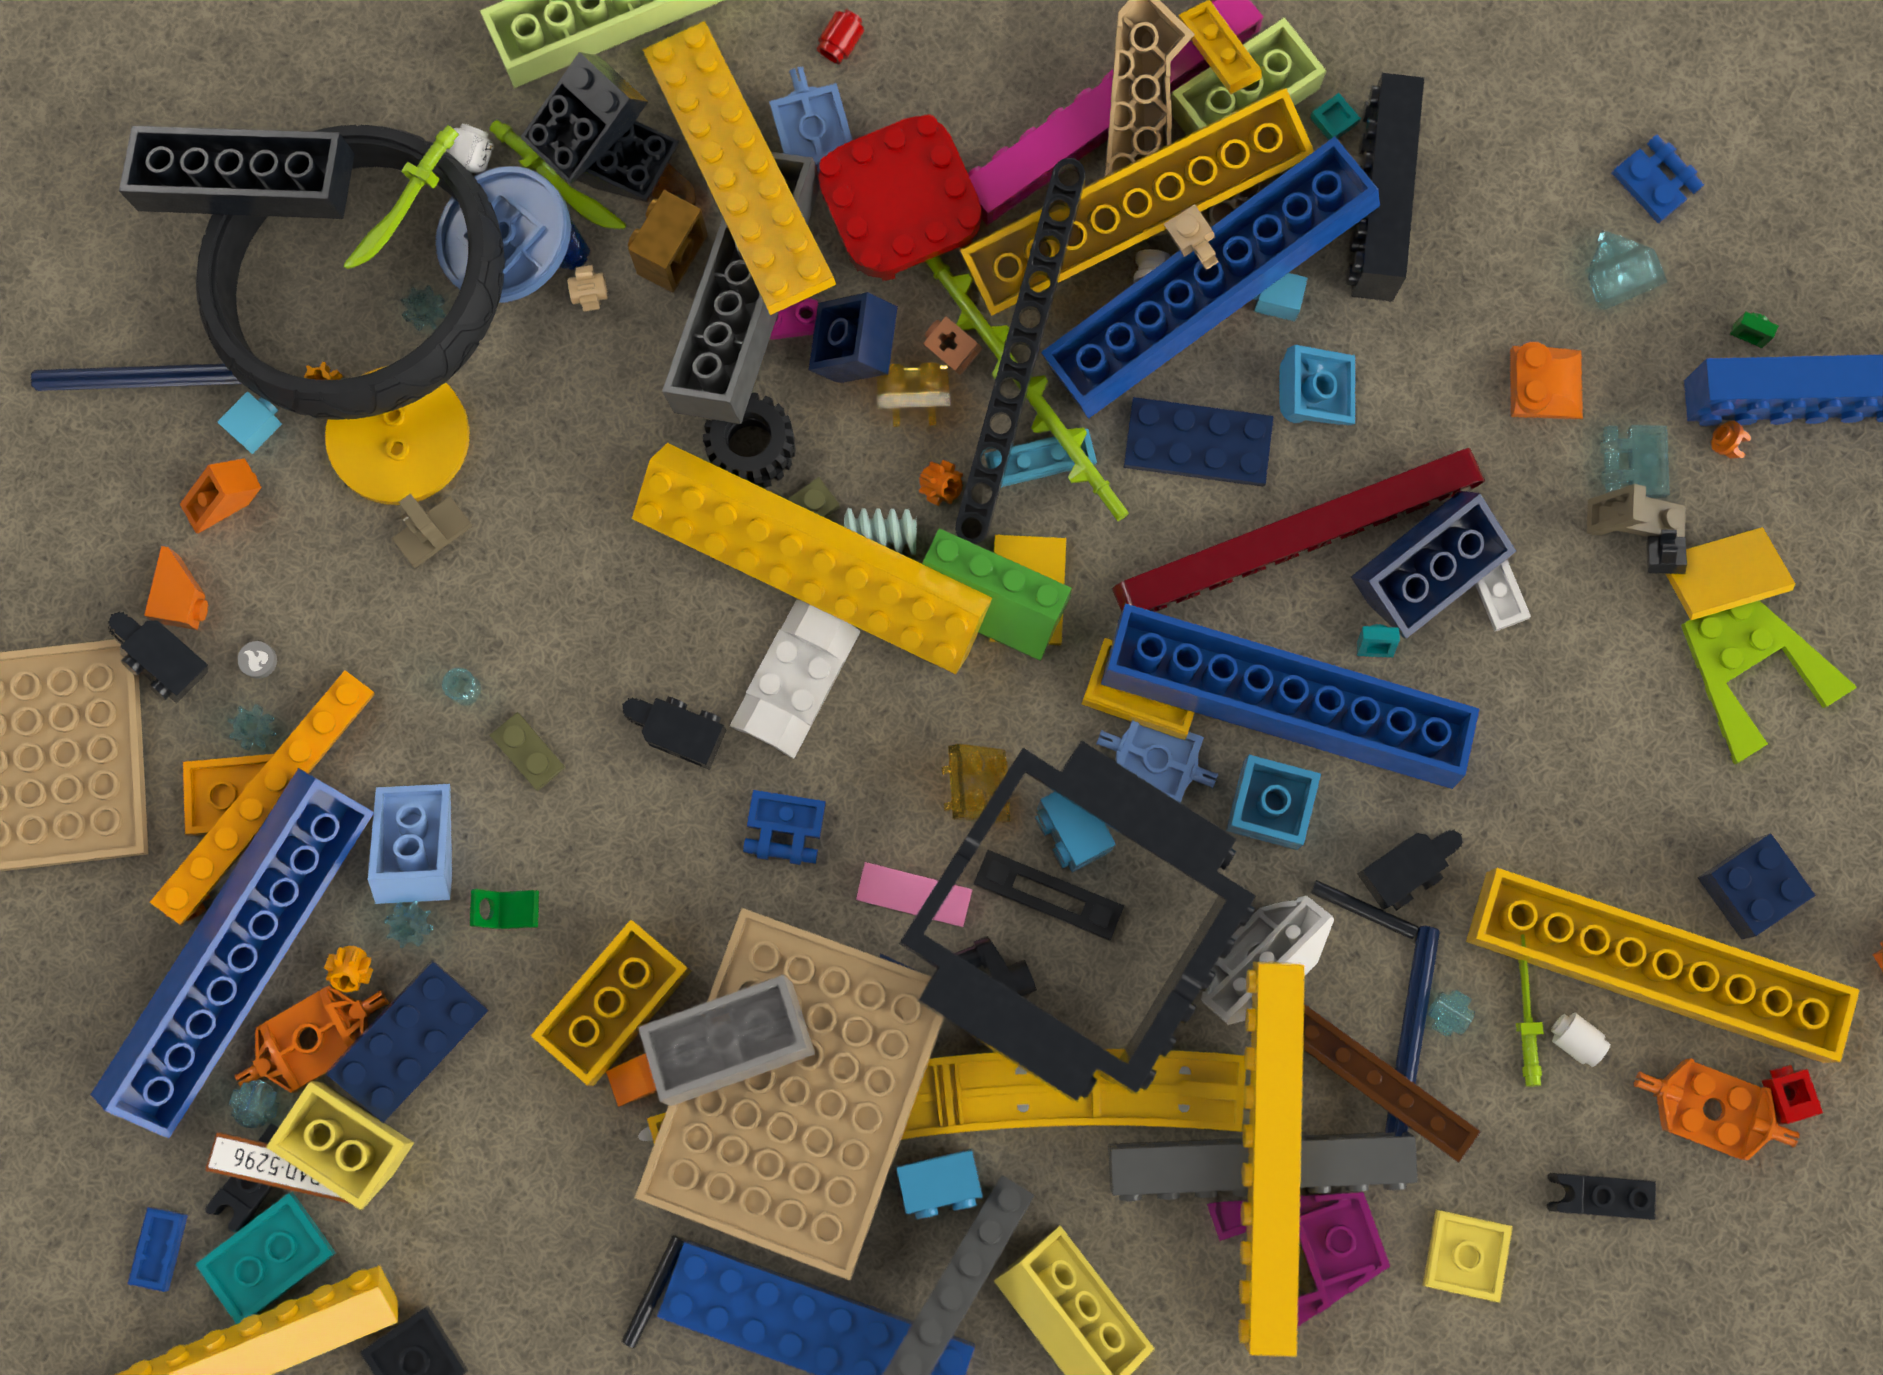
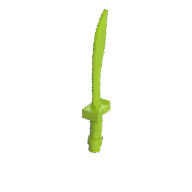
(418, 176)
(581, 203)
(1529, 1030)

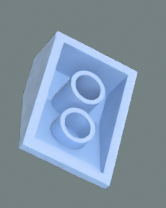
(411, 844)

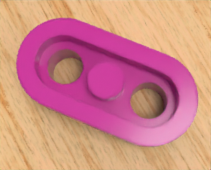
(792, 324)

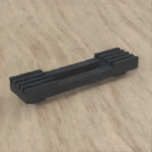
(1098, 914)

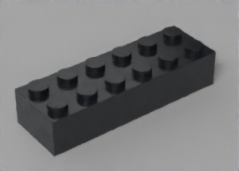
(1391, 164)
(237, 172)

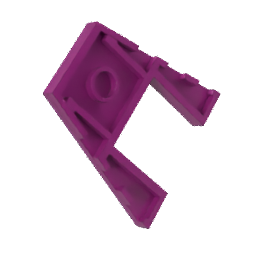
(1335, 1238)

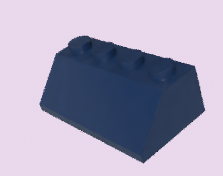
(1434, 562)

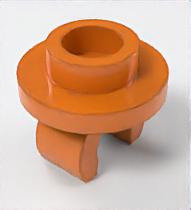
(1727, 438)

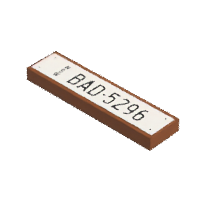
(256, 1163)

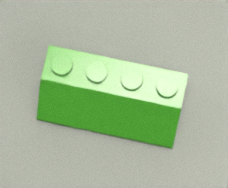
(1023, 601)

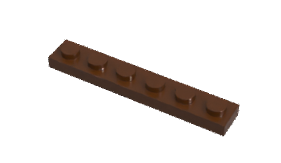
(1387, 1086)

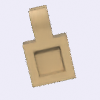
(1192, 234)

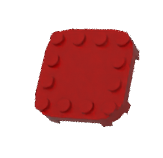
(900, 196)

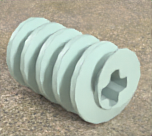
(885, 531)

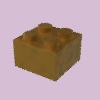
(667, 240)

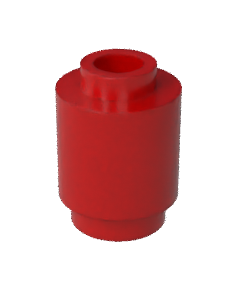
(840, 36)

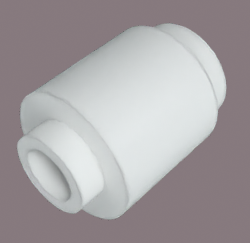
(1580, 1039)

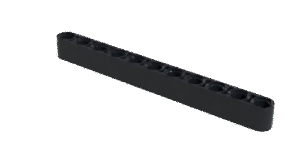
(1019, 335)

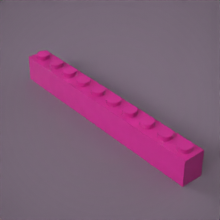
(1082, 125)

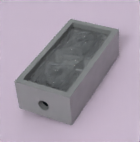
(726, 1040)

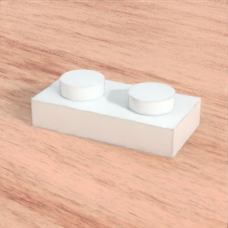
(1502, 597)

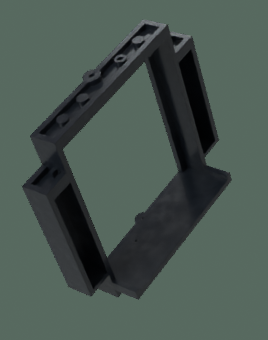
(1022, 1029)

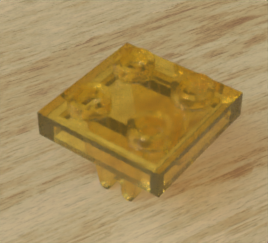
(914, 388)
(973, 780)

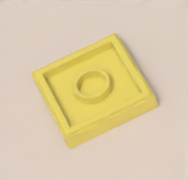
(1467, 1256)

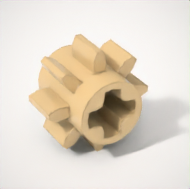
(587, 288)

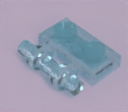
(1646, 458)

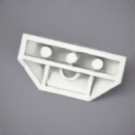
(1273, 934)

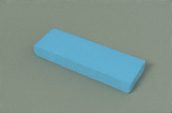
(1037, 460)

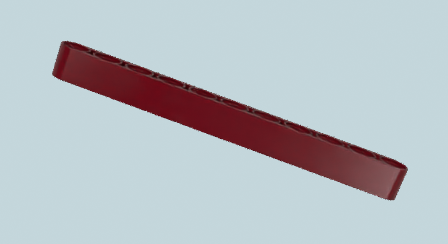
(1300, 532)

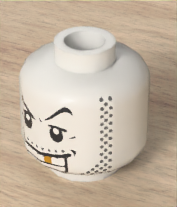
(472, 148)

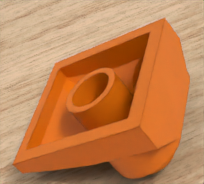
(1545, 382)

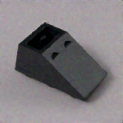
(583, 116)
(632, 163)

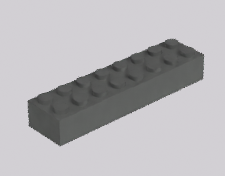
(730, 321)

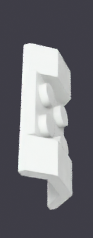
(795, 677)

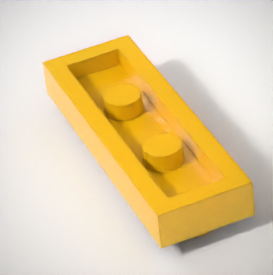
(1221, 47)

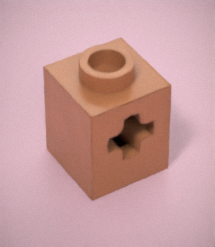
(966, 347)

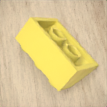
(339, 1144)

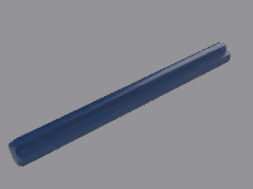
(132, 377)
(1415, 1012)

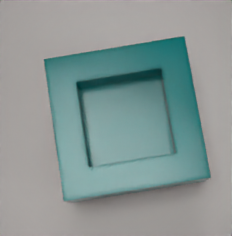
(1335, 117)
(1378, 641)

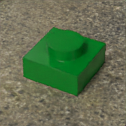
(1754, 329)

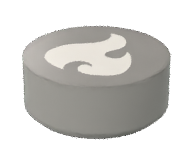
(257, 659)

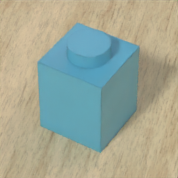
(1283, 297)
(250, 421)

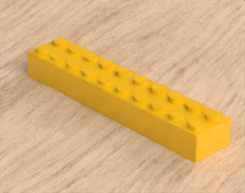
(1145, 195)
(810, 557)
(1663, 966)

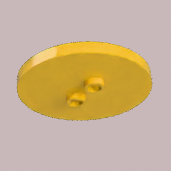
(401, 450)

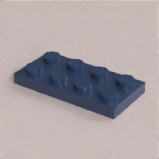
(1198, 441)
(407, 1041)

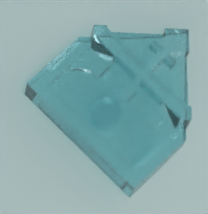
(1622, 270)

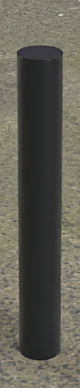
(1364, 909)
(653, 1292)

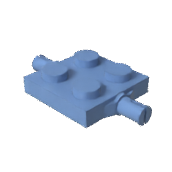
(810, 119)
(1159, 758)

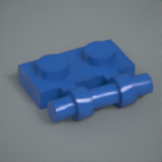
(1650, 185)
(784, 815)

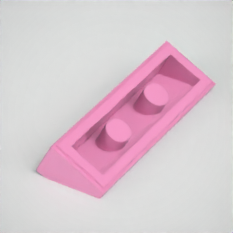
(909, 892)

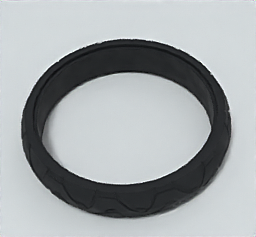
(407, 378)

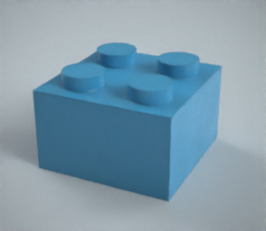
(1273, 802)
(1077, 833)
(939, 1183)

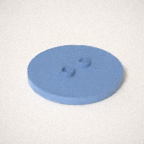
(531, 224)

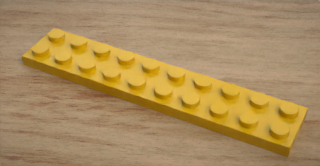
(739, 168)

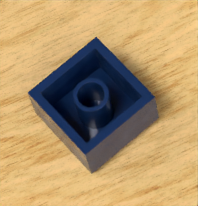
(853, 338)
(1756, 886)

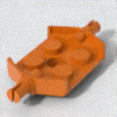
(277, 1041)
(1746, 1113)

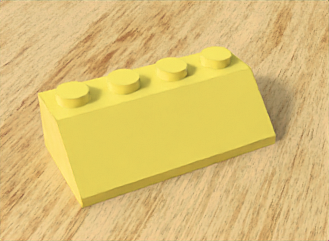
(1073, 1310)

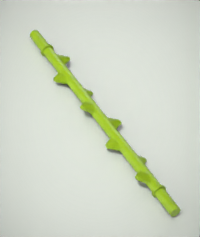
(1046, 418)

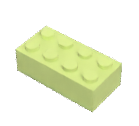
(1283, 64)

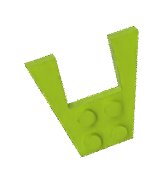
(1736, 641)

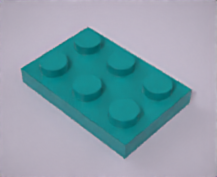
(265, 1258)

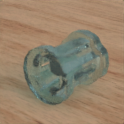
(451, 682)

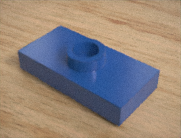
(157, 1249)

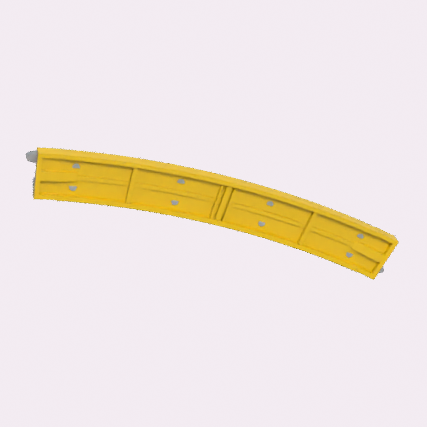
(994, 1093)

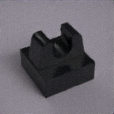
(1666, 553)

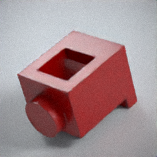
(1803, 1099)

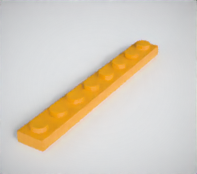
(248, 812)

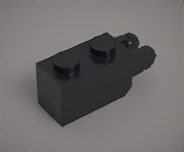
(157, 655)
(677, 730)
(1408, 866)

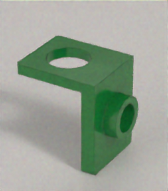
(507, 909)

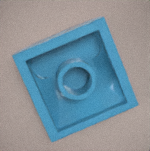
(1317, 386)

